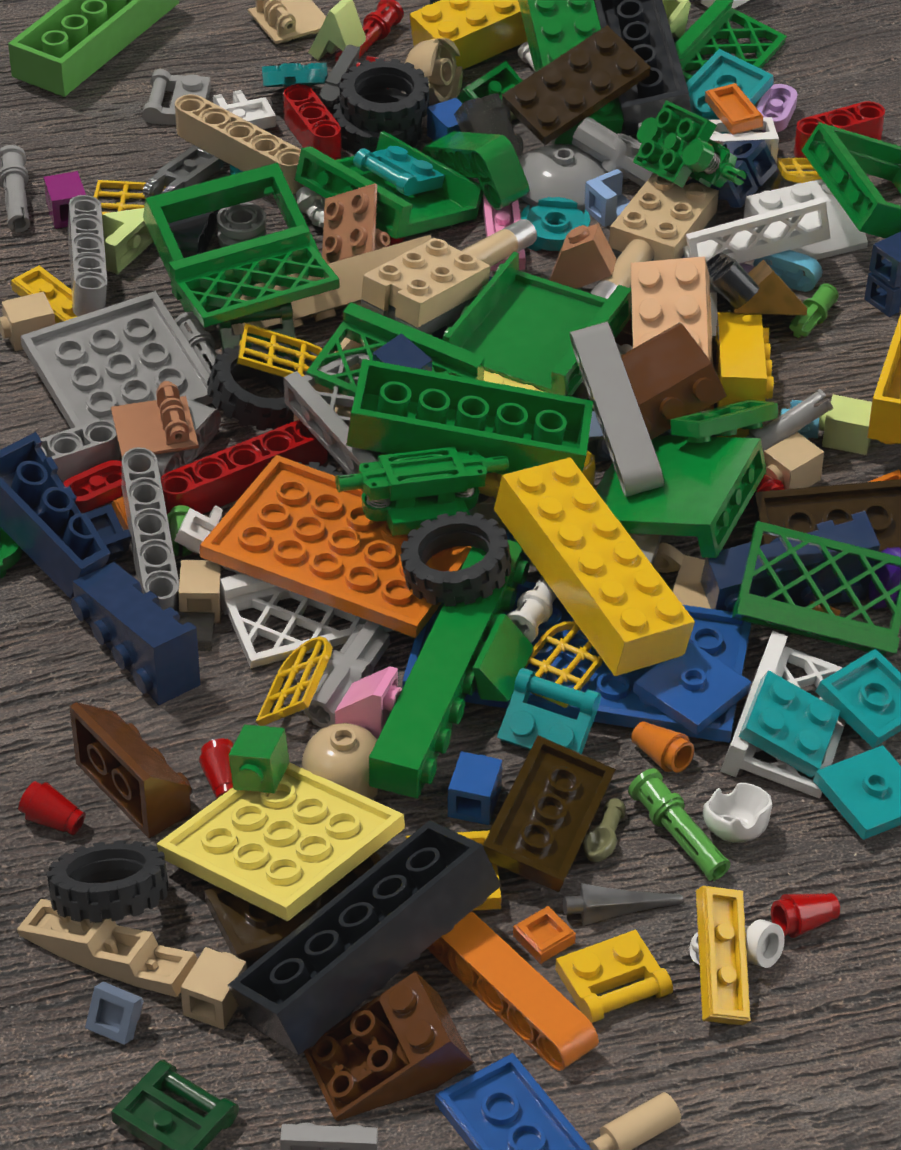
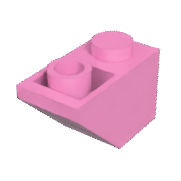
(370, 701)

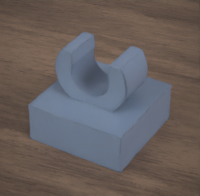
(114, 1013)

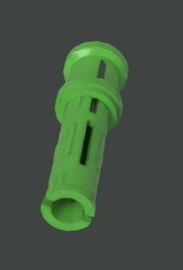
(668, 811)

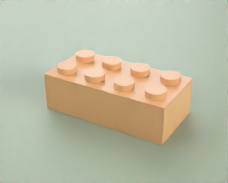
(670, 294)

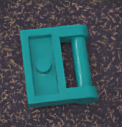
(400, 169)
(525, 722)

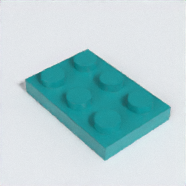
(724, 70)

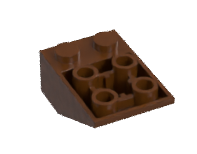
(388, 1050)

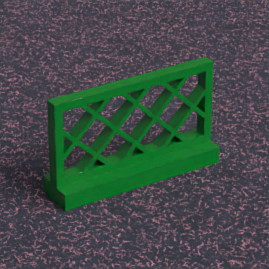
(716, 25)
(255, 260)
(376, 330)
(805, 620)

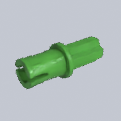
(816, 310)

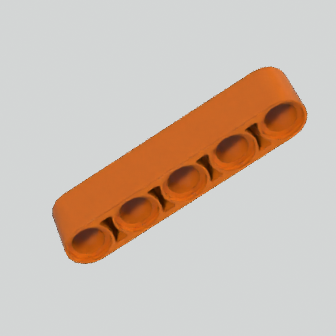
(516, 992)

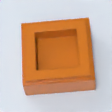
(544, 934)

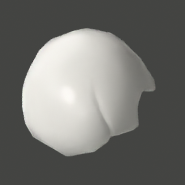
(739, 814)

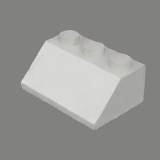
(843, 232)

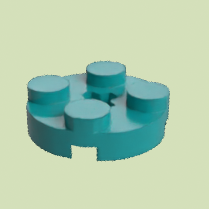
(294, 73)
(551, 211)

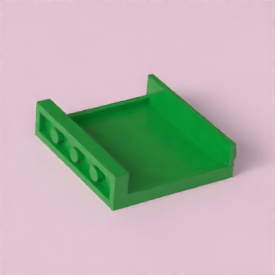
(395, 212)
(527, 323)
(701, 492)

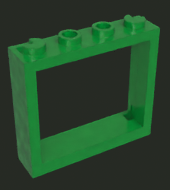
(843, 162)
(213, 196)

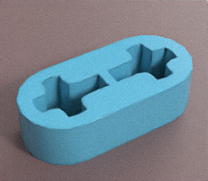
(790, 267)

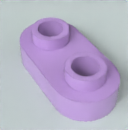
(779, 104)

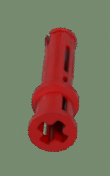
(379, 23)

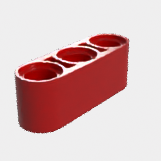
(861, 118)
(311, 121)

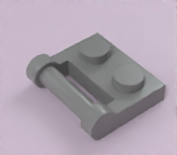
(180, 85)

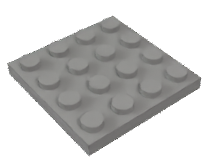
(115, 359)

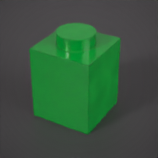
(259, 758)

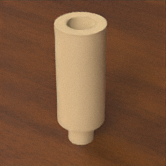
(639, 1124)

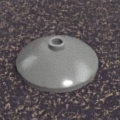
(559, 172)

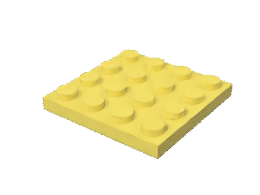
(282, 844)

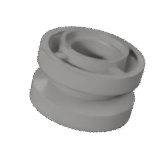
(240, 223)

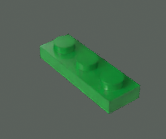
(724, 420)

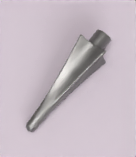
(602, 903)

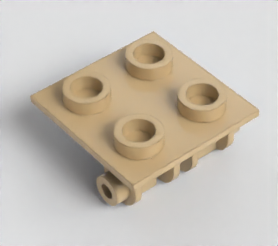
(287, 18)

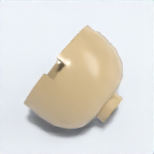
(439, 65)
(342, 756)

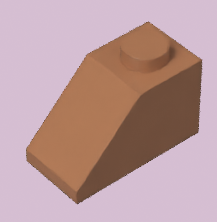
(583, 258)

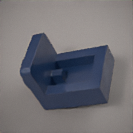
(111, 531)

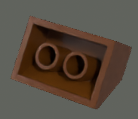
(671, 378)
(128, 769)

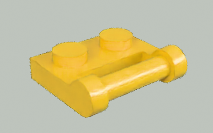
(610, 966)

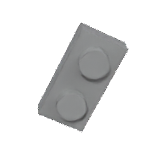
(317, 1137)

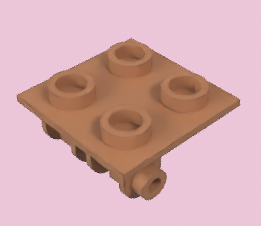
(351, 225)
(156, 424)

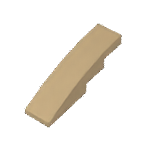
(109, 949)

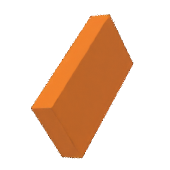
(734, 108)

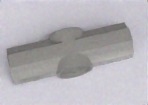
(612, 149)
(345, 667)

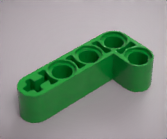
(483, 157)

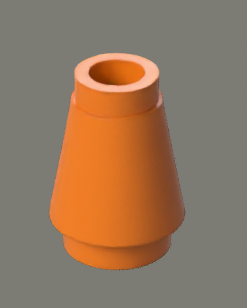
(664, 746)

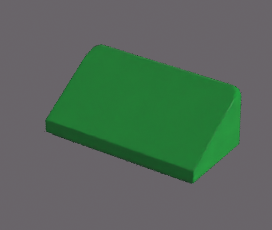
(495, 81)
(501, 660)

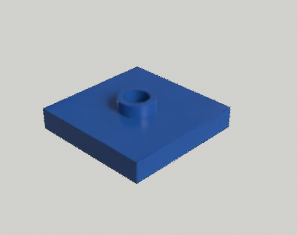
(692, 688)

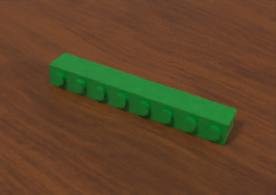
(438, 685)

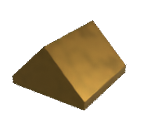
(772, 296)

